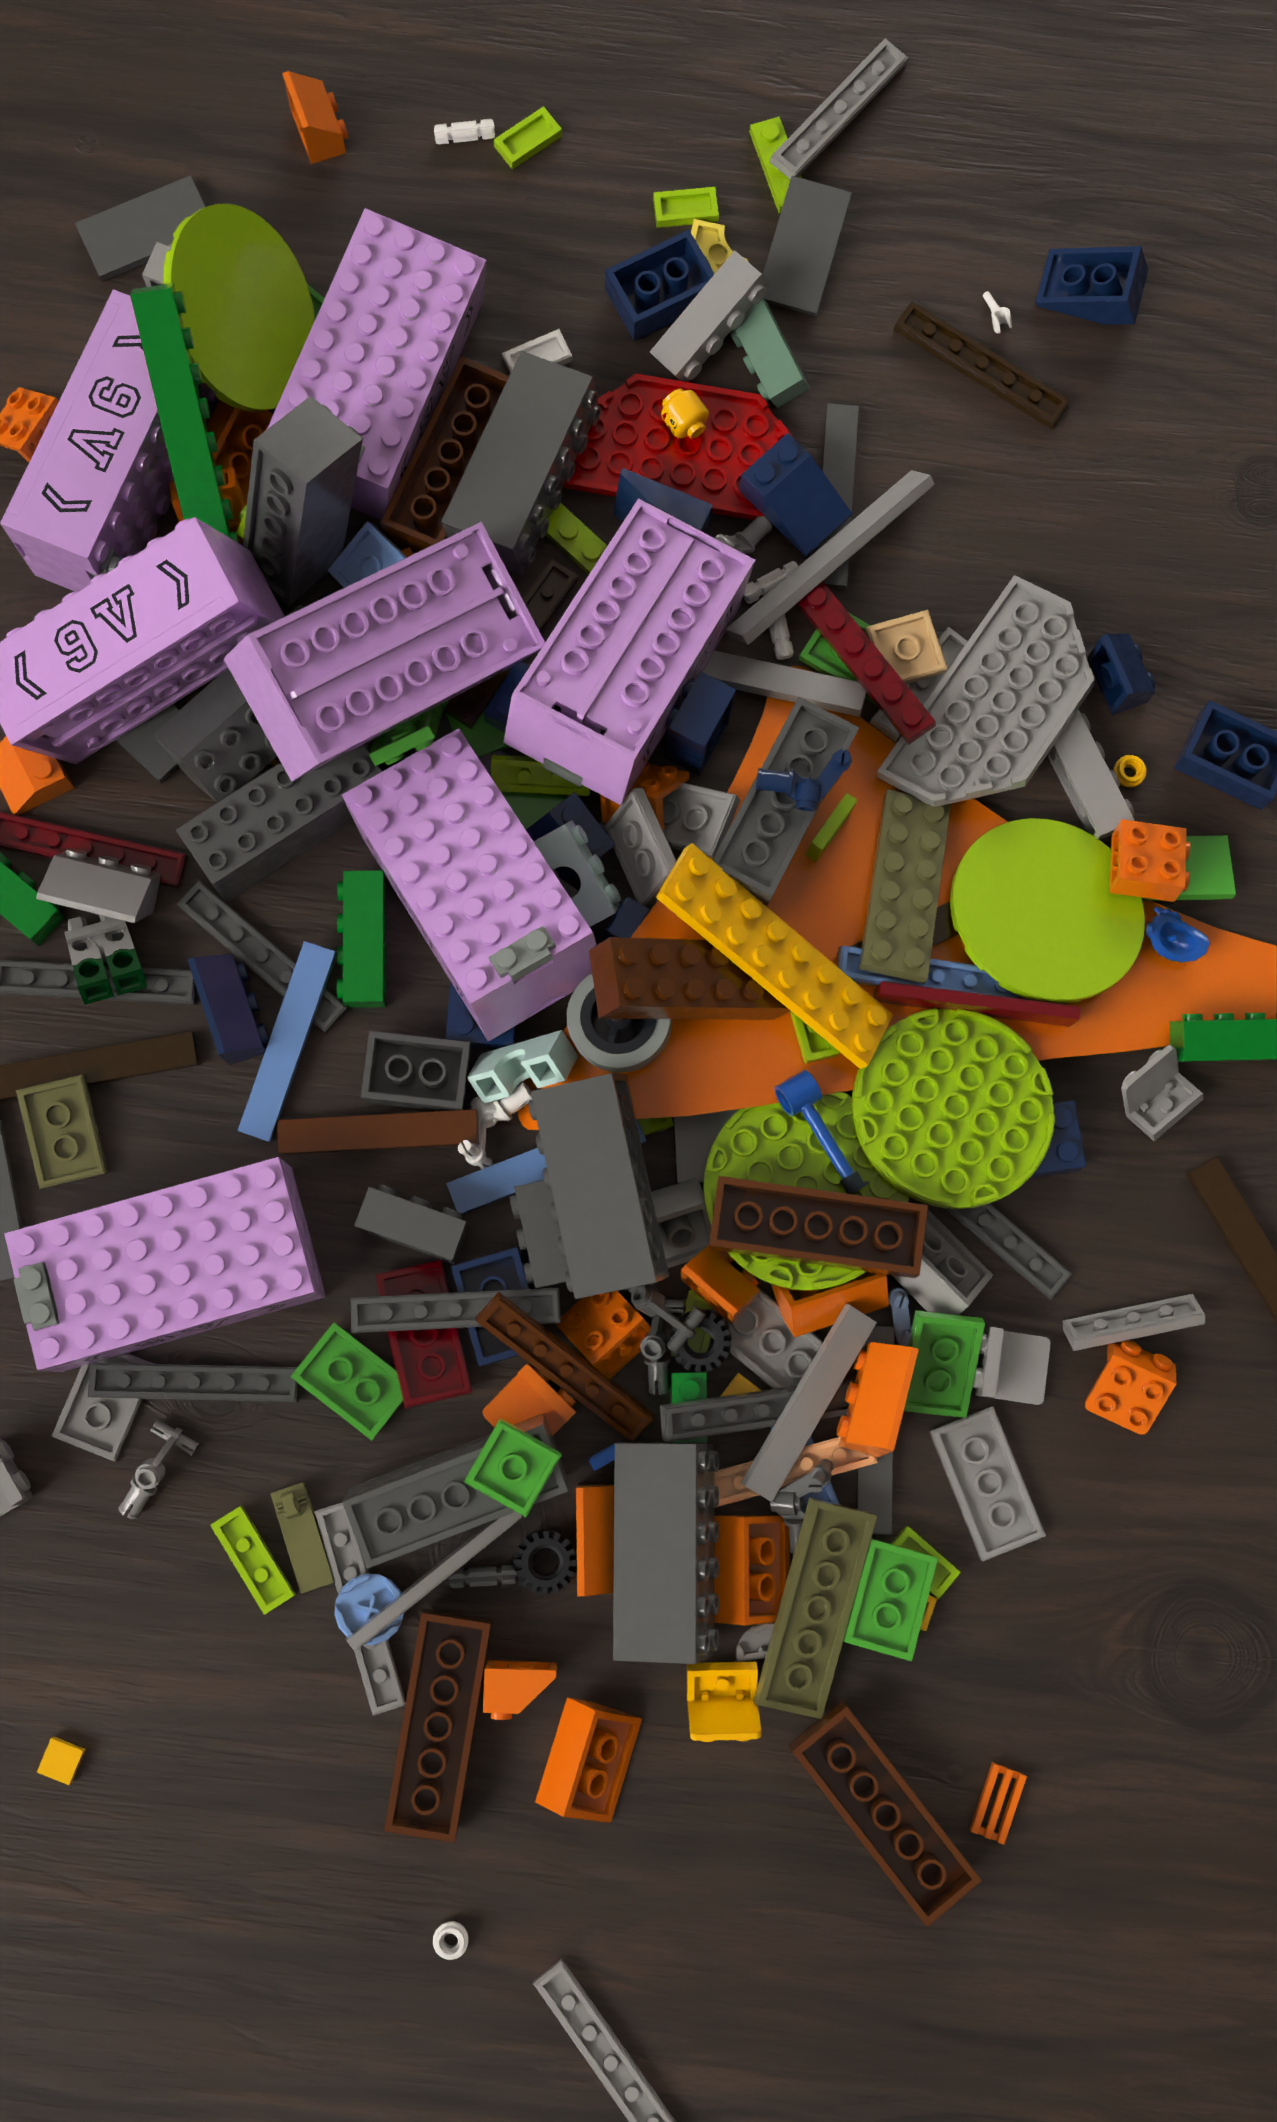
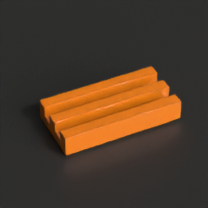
(1011, 1806)

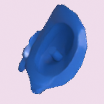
(1176, 938)

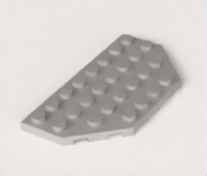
(998, 702)

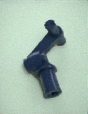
(805, 791)

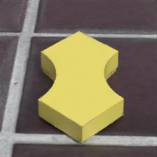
(711, 242)

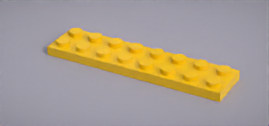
(774, 955)

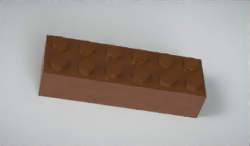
(442, 456)
(674, 982)
(818, 1227)
(438, 1725)
(884, 1813)

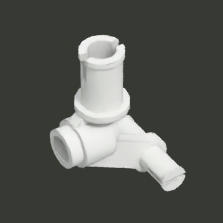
(488, 1116)

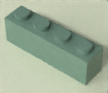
(769, 356)

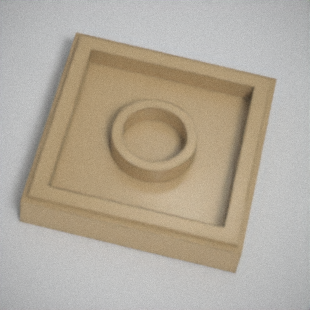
(909, 646)

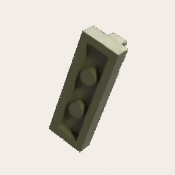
(302, 1537)

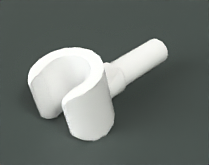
(999, 314)

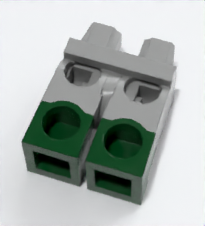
(102, 943)

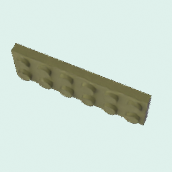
(905, 888)
(815, 1608)

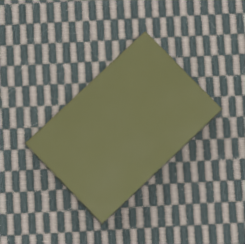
(62, 1131)

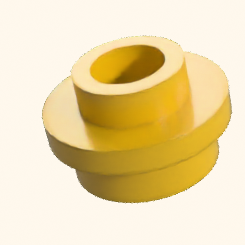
(1136, 765)

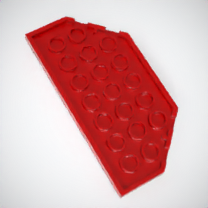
(706, 467)

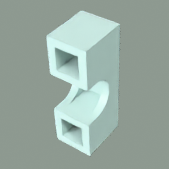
(568, 848)
(542, 1058)

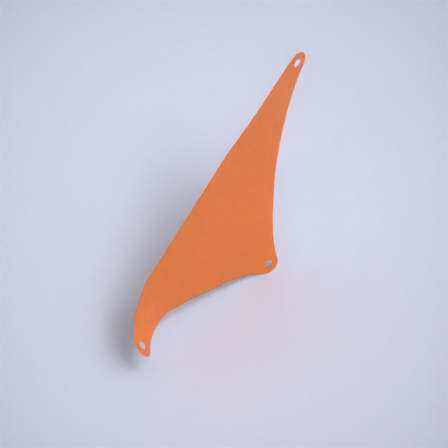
(739, 1061)

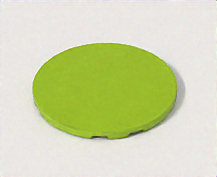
(241, 302)
(1042, 911)
(953, 1108)
(783, 1150)

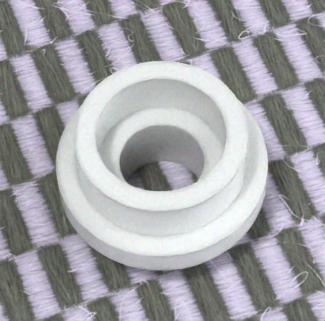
(450, 1951)

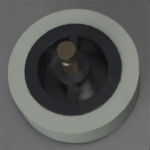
(613, 1043)

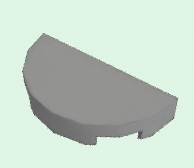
(754, 1642)

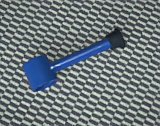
(798, 1096)

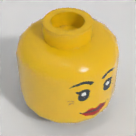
(684, 413)

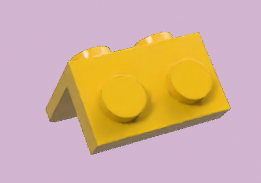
(723, 1701)

